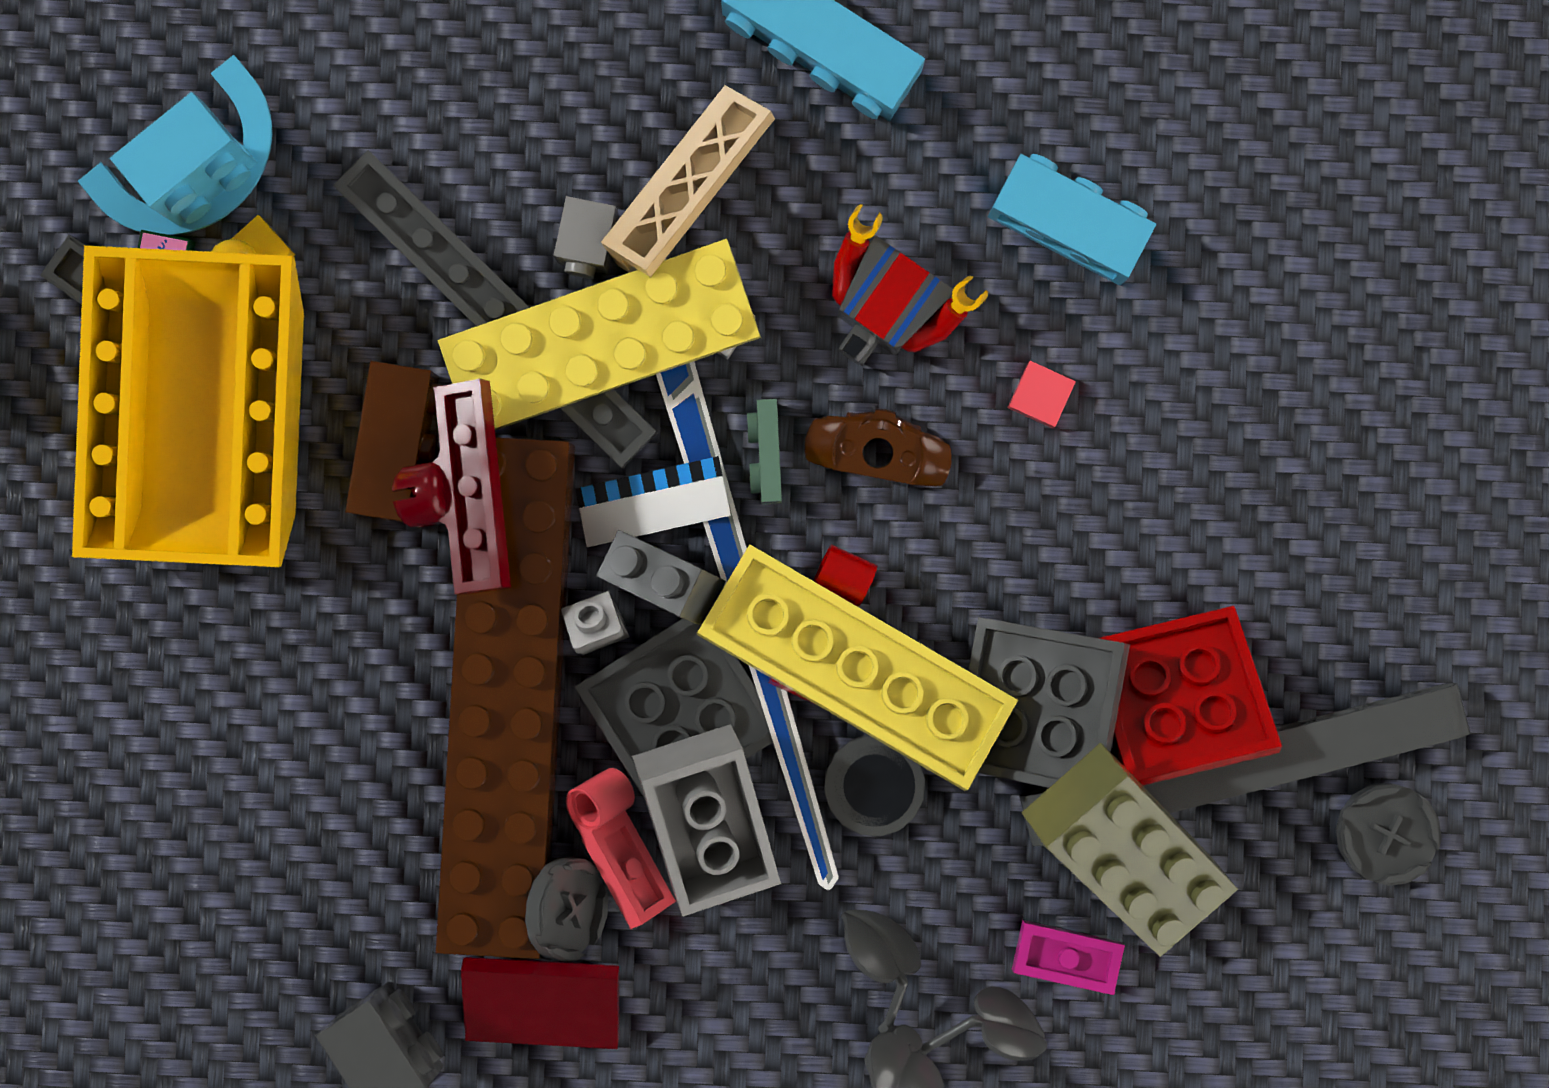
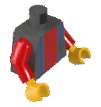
(891, 297)

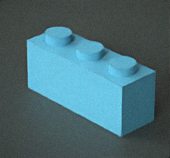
(1072, 218)

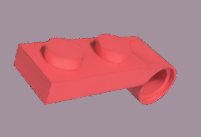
(616, 847)

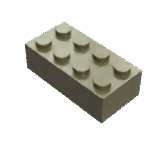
(1129, 850)

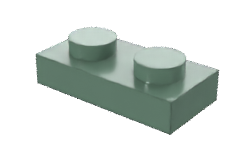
(766, 474)

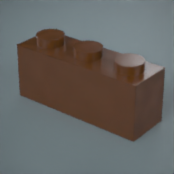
(391, 436)

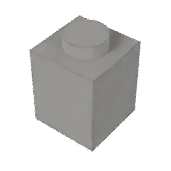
(580, 237)

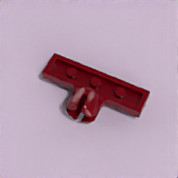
(462, 488)

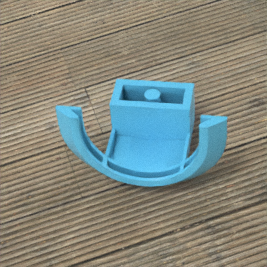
(188, 162)

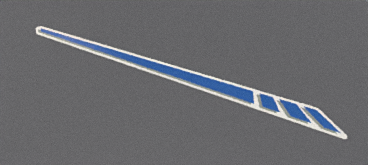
(697, 442)

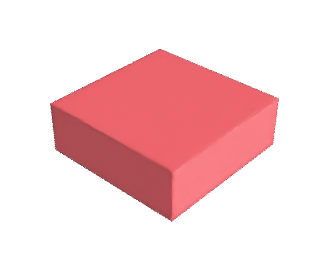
(1041, 394)

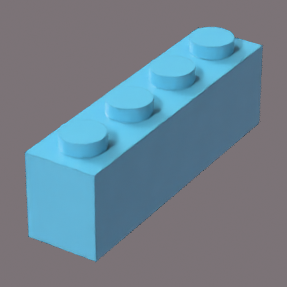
(834, 46)

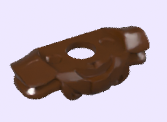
(916, 457)

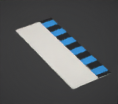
(653, 501)

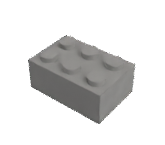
(707, 819)

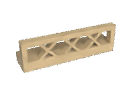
(686, 182)

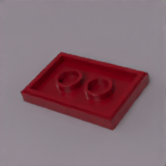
(540, 1002)

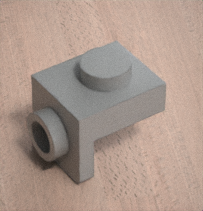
(594, 623)

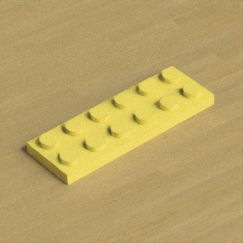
(606, 335)
(857, 667)

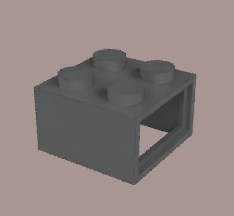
(381, 1044)

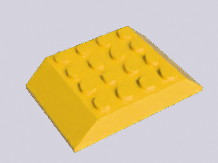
(187, 406)

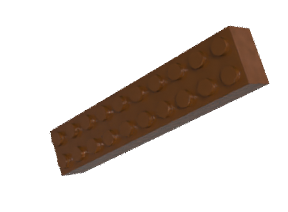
(507, 714)

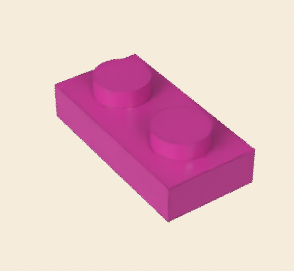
(1068, 957)

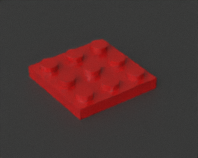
(1191, 699)

